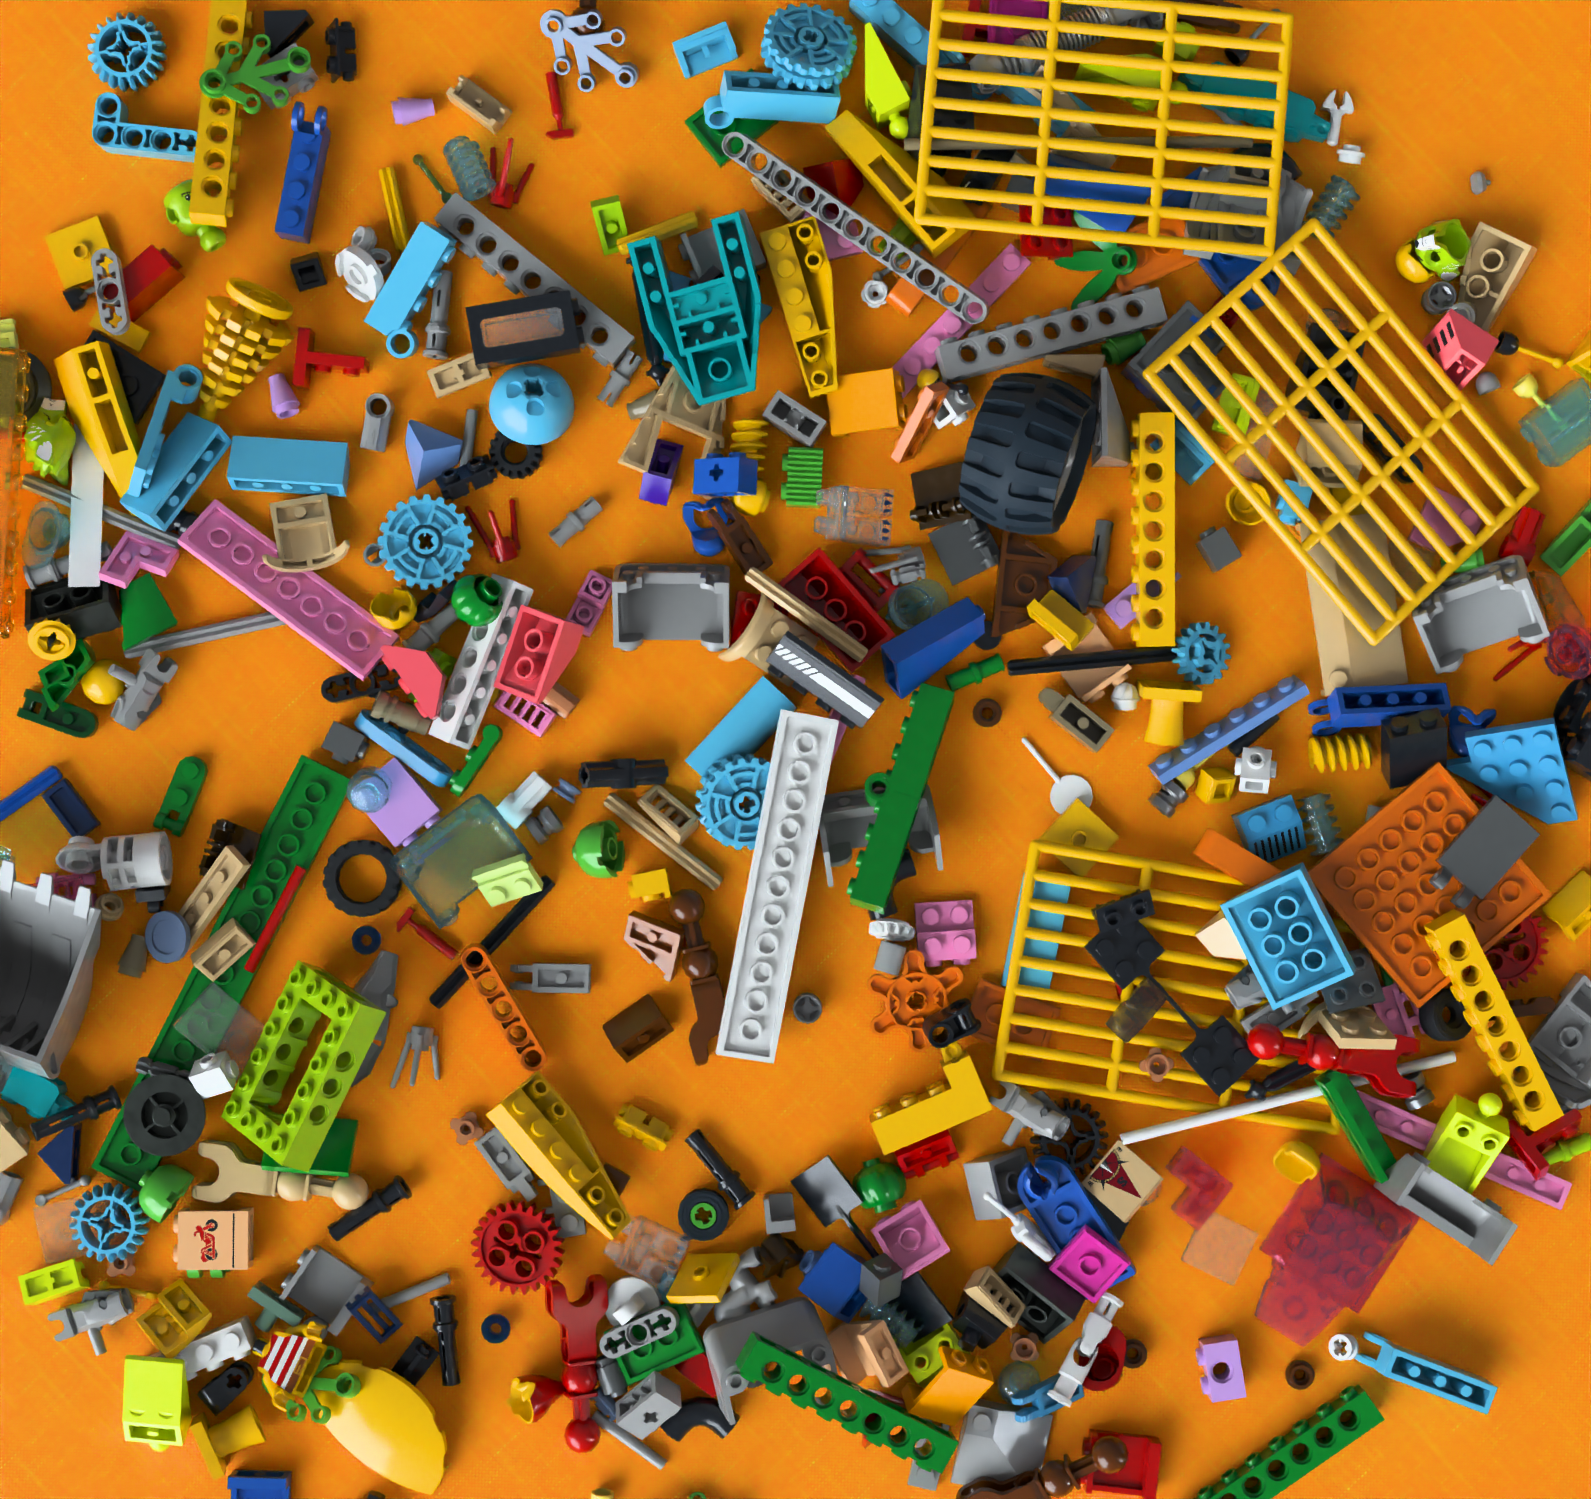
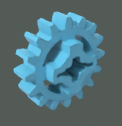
(1201, 653)

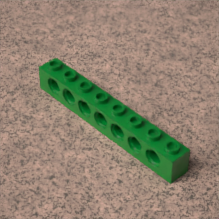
(761, 1350)
(1316, 1451)

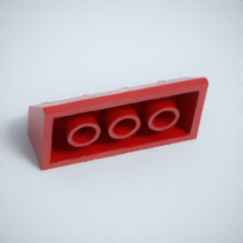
(832, 596)

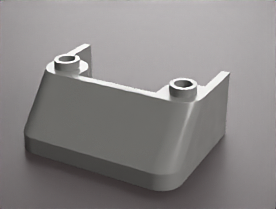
(846, 820)
(1448, 1206)
(787, 1323)

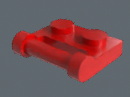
(867, 593)

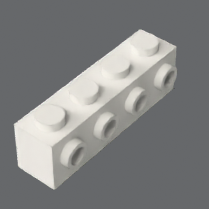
(216, 1345)

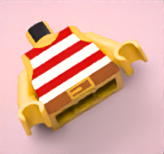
(290, 1361)

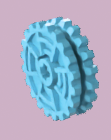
(808, 46)
(402, 544)
(721, 798)

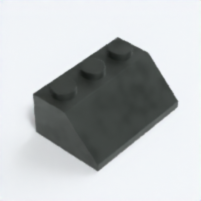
(84, 608)
(1048, 1299)

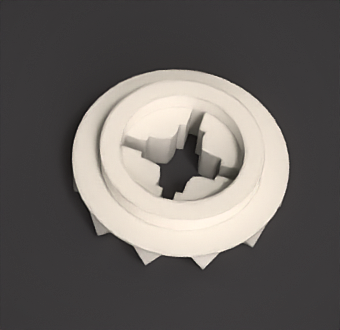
(891, 929)

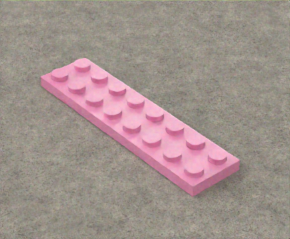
(296, 598)

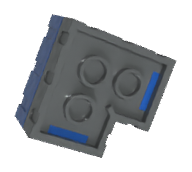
(1167, 335)

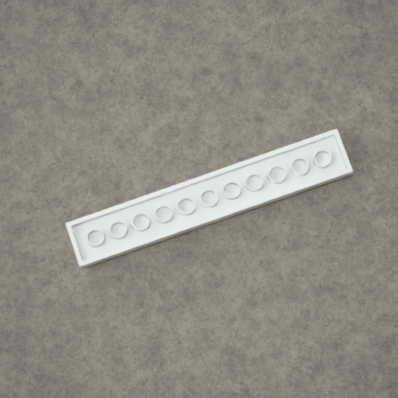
(777, 886)

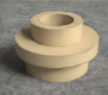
(112, 901)

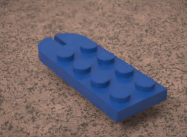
(1224, 269)
(1062, 1205)

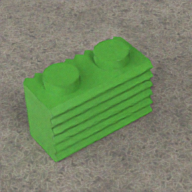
(803, 476)

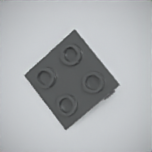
(965, 548)
(1357, 990)

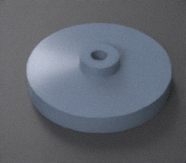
(167, 936)

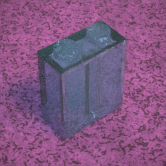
(1560, 424)

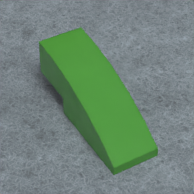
(1570, 542)

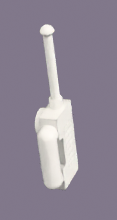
(1026, 1231)

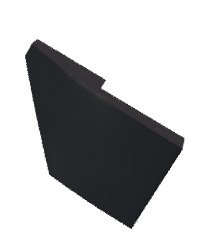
(433, 603)

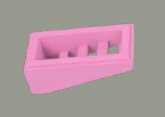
(544, 724)

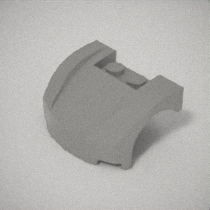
(1291, 211)
(1564, 1044)

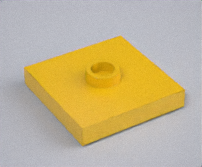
(74, 248)
(1080, 828)
(703, 1278)

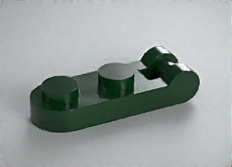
(66, 719)

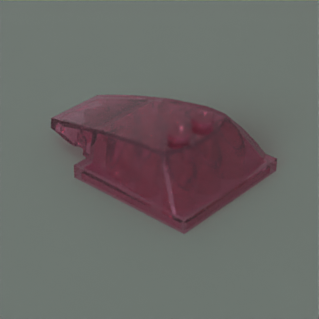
(1329, 1251)

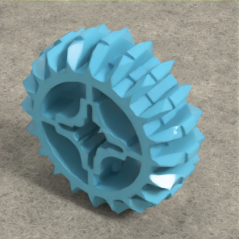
(104, 53)
(105, 1234)

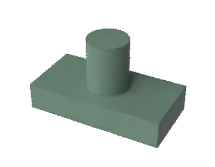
(274, 1308)

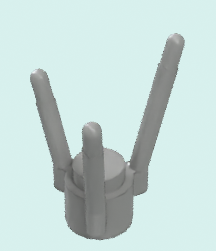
(907, 557)
(421, 1039)

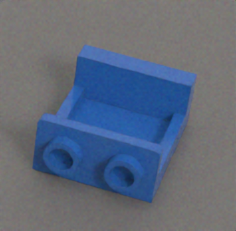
(260, 1484)

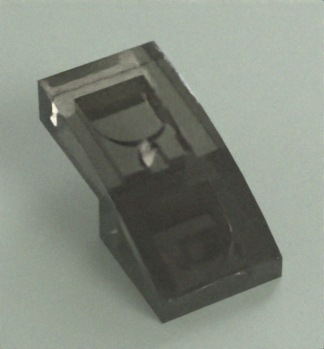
(1136, 1010)

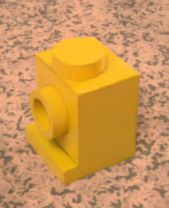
(650, 885)

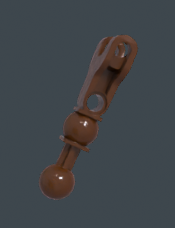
(700, 965)
(1055, 1478)

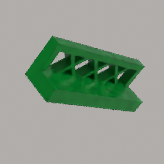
(1356, 1123)

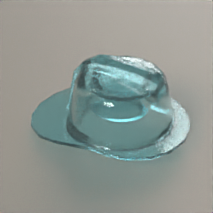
(45, 534)
(916, 603)

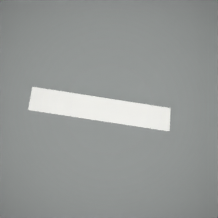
(85, 516)

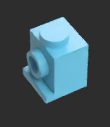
(1285, 512)

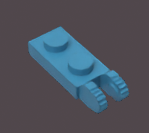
(1041, 1402)

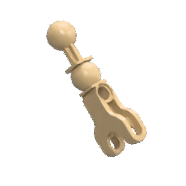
(246, 1175)

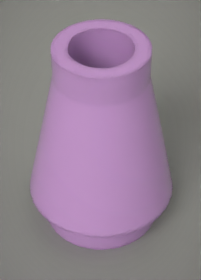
(411, 110)
(283, 399)

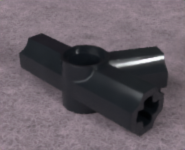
(622, 773)

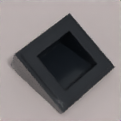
(308, 271)

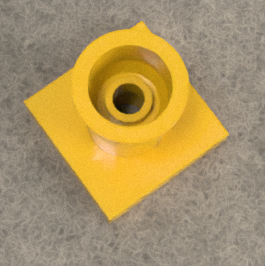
(1166, 712)
(226, 1437)

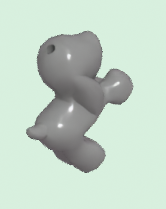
(745, 1289)

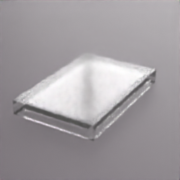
(220, 1024)
(54, 1230)

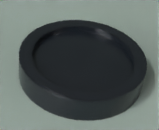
(985, 641)

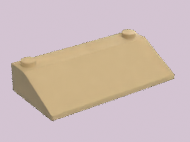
(1342, 650)

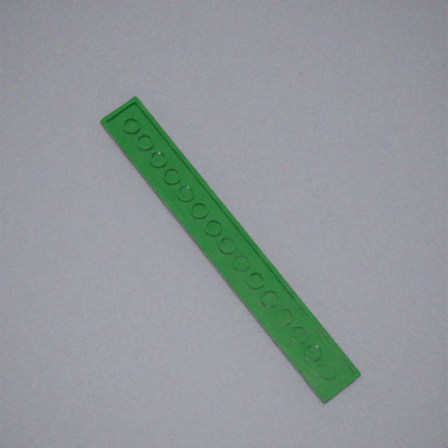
(288, 839)

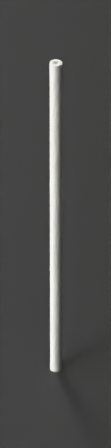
(1270, 1102)

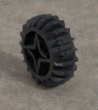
(1081, 1137)

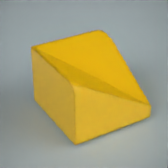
(1215, 785)

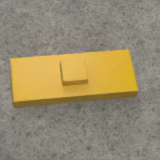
(134, 337)

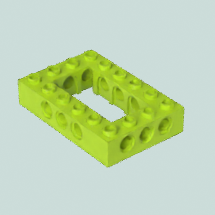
(299, 1134)

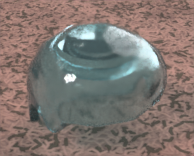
(369, 789)
(1014, 1378)

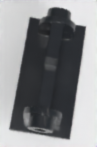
(341, 39)
(454, 480)
(1123, 911)
(415, 1361)

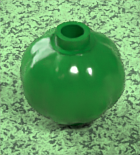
(477, 599)
(879, 1185)

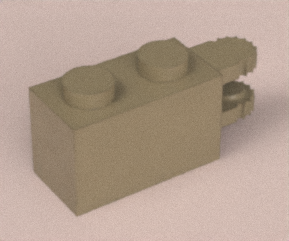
(1076, 719)

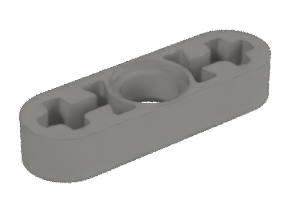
(106, 313)
(624, 1347)

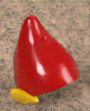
(533, 1396)

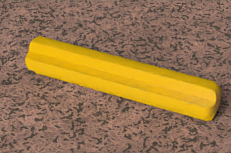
(394, 208)
(661, 230)

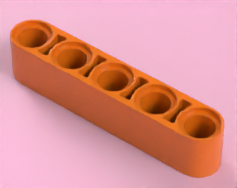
(907, 297)
(1235, 860)
(506, 1021)

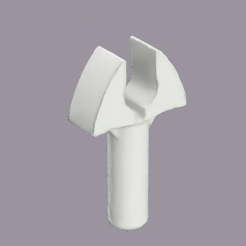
(1336, 115)

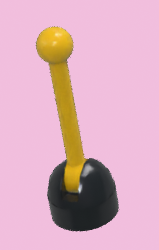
(1509, 344)

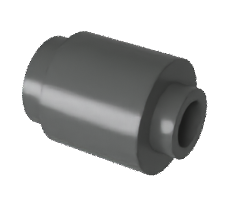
(610, 1376)

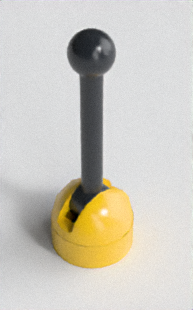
(930, 376)

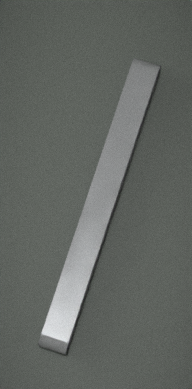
(841, 224)

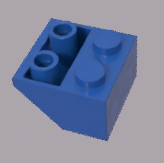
(836, 1282)

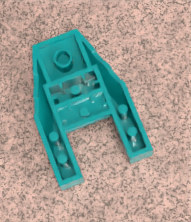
(710, 326)

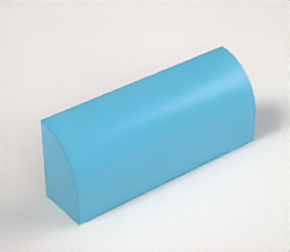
(289, 466)
(180, 470)
(743, 728)
(1035, 947)

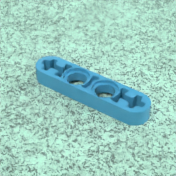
(404, 749)

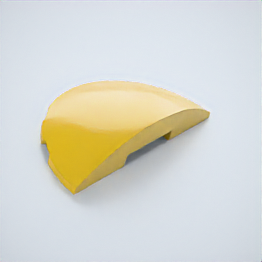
(387, 1426)

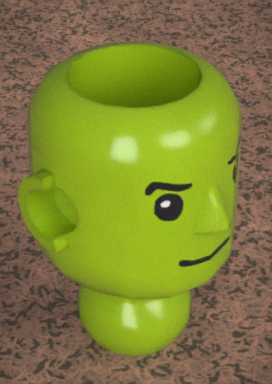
(177, 212)

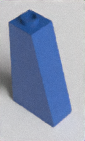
(1095, 191)
(930, 646)

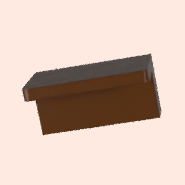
(637, 1028)

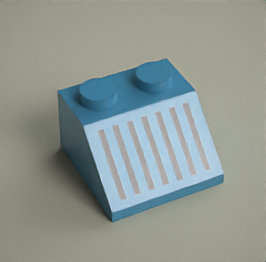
(1271, 828)

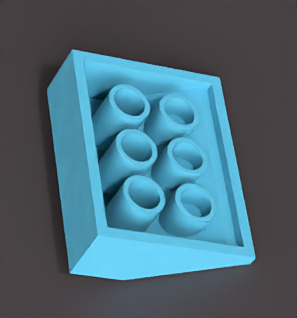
(1288, 936)

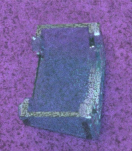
(442, 859)

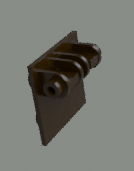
(938, 497)
(228, 833)

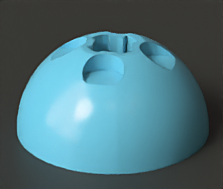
(531, 404)

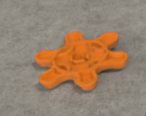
(896, 994)

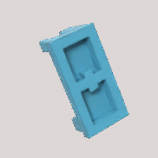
(705, 50)
(1190, 456)

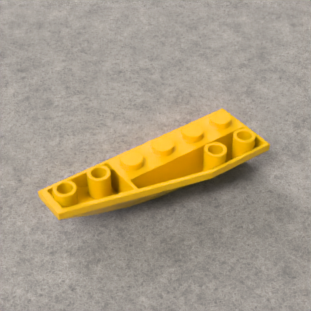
(895, 179)
(806, 296)
(100, 409)
(559, 1152)

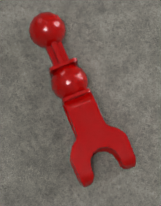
(1322, 1053)
(578, 1352)

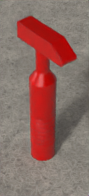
(557, 108)
(426, 934)

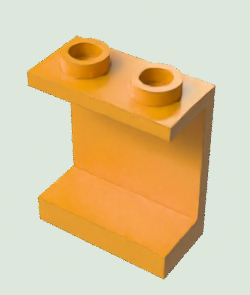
(867, 402)
(952, 1389)

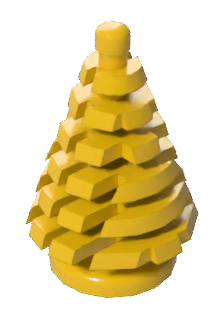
(240, 341)

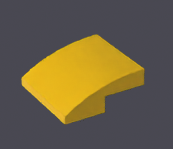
(174, 1319)

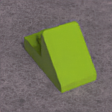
(609, 222)

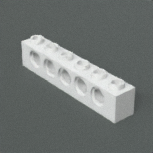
(477, 670)

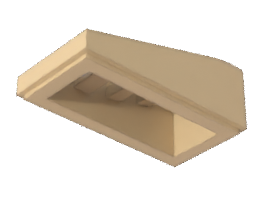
(765, 190)
(1076, 364)
(684, 814)
(979, 1290)

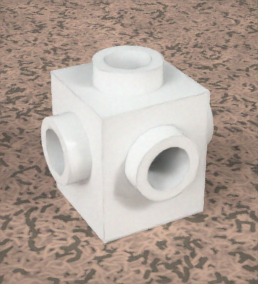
(954, 409)
(1255, 769)

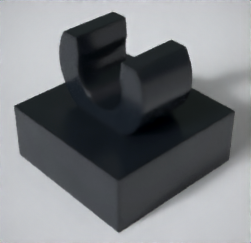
(153, 896)

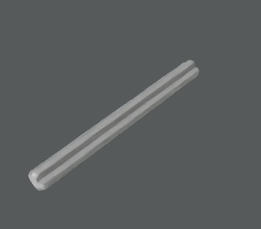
(109, 514)
(206, 633)

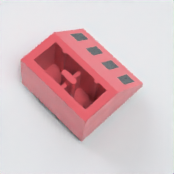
(1459, 347)

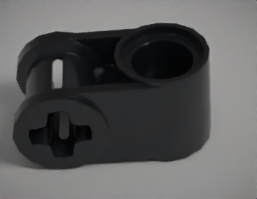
(954, 1025)
(224, 1388)

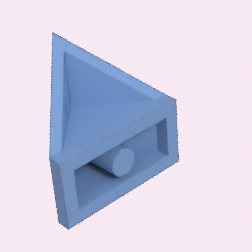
(430, 452)

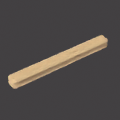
(806, 614)
(663, 841)

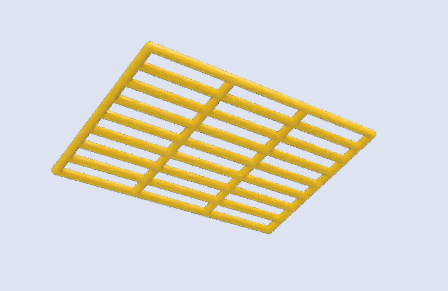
(1161, 123)
(1307, 389)
(1115, 1063)

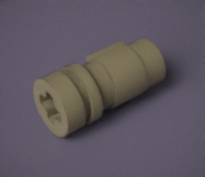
(401, 713)

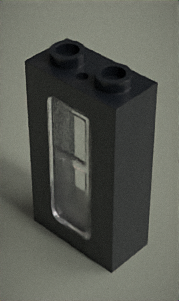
(524, 329)

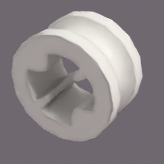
(1335, 1347)

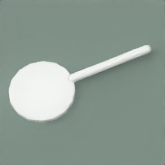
(1065, 788)

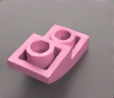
(591, 601)

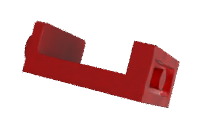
(1140, 1472)

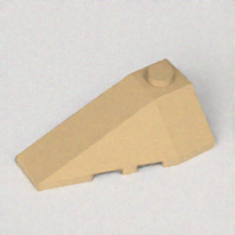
(1492, 272)

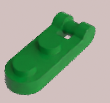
(476, 759)
(182, 795)

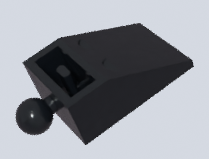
(942, 117)
(1325, 388)

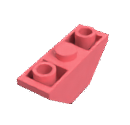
(418, 675)

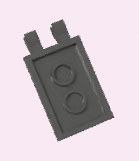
(1483, 851)

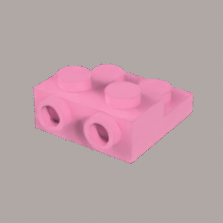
(945, 932)
(911, 1238)

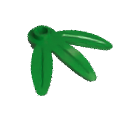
(1108, 261)

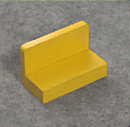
(1060, 619)
(1572, 906)

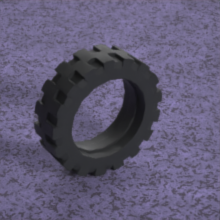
(337, 895)

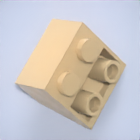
(1336, 445)

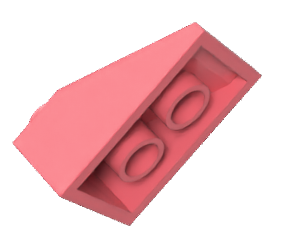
(537, 653)

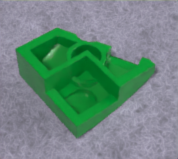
(143, 612)
(65, 674)

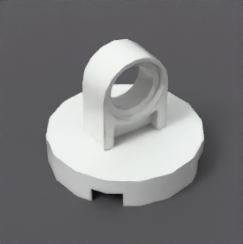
(362, 272)
(630, 1298)

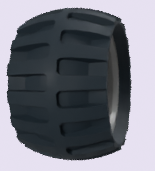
(1027, 453)

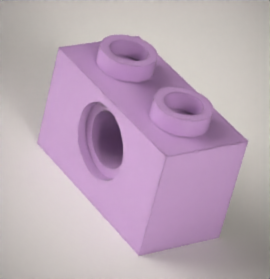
(1230, 1383)

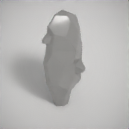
(378, 987)

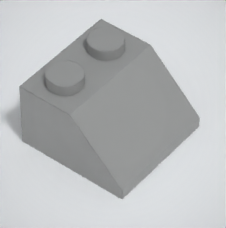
(999, 1176)

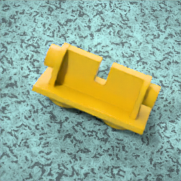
(633, 1125)

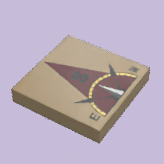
(1122, 1181)

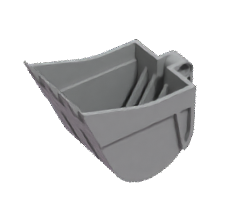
(44, 971)

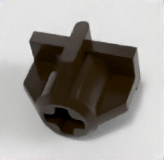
(779, 1255)

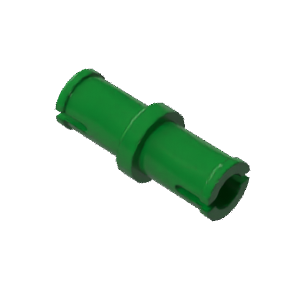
(975, 672)

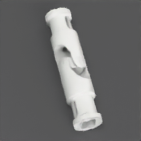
(1094, 1331)

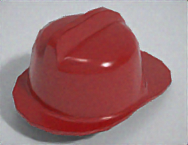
(1109, 1362)

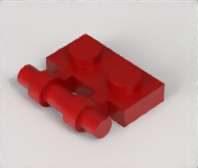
(927, 1154)

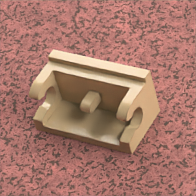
(479, 104)
(456, 375)

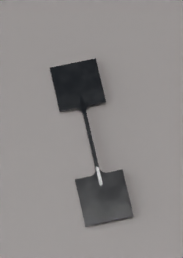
(1218, 1051)
(833, 1198)

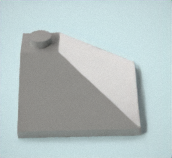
(1111, 439)
(997, 1444)

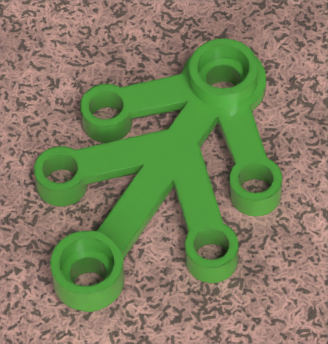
(251, 74)
(339, 1385)

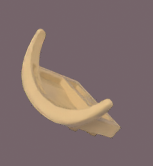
(304, 535)
(764, 634)
(1351, 1028)

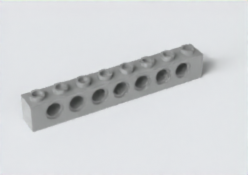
(459, 211)
(1150, 315)

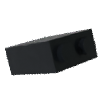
(1412, 746)

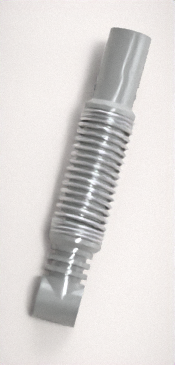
(1066, 41)

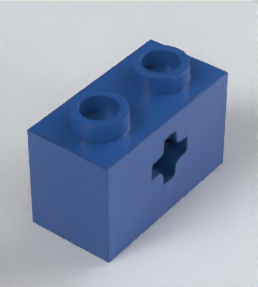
(725, 475)

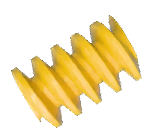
(748, 439)
(1339, 751)

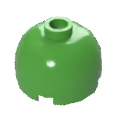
(599, 851)
(162, 1190)

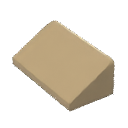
(222, 949)

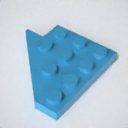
(1522, 767)

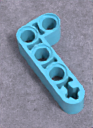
(125, 132)

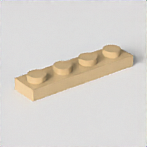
(213, 890)

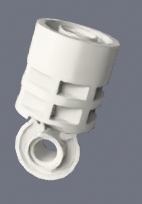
(124, 860)

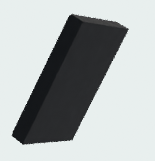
(137, 377)

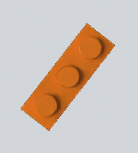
(919, 421)

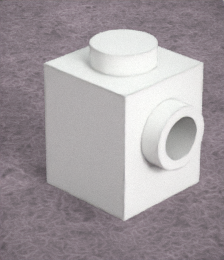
(214, 1074)

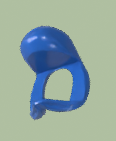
(705, 540)
(1457, 729)

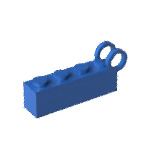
(303, 175)
(1371, 704)

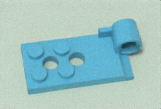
(150, 450)

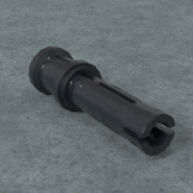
(92, 1110)
(728, 1179)
(381, 1201)
(445, 1326)

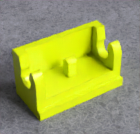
(1232, 406)
(52, 1282)

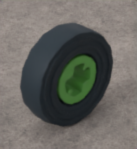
(697, 1228)

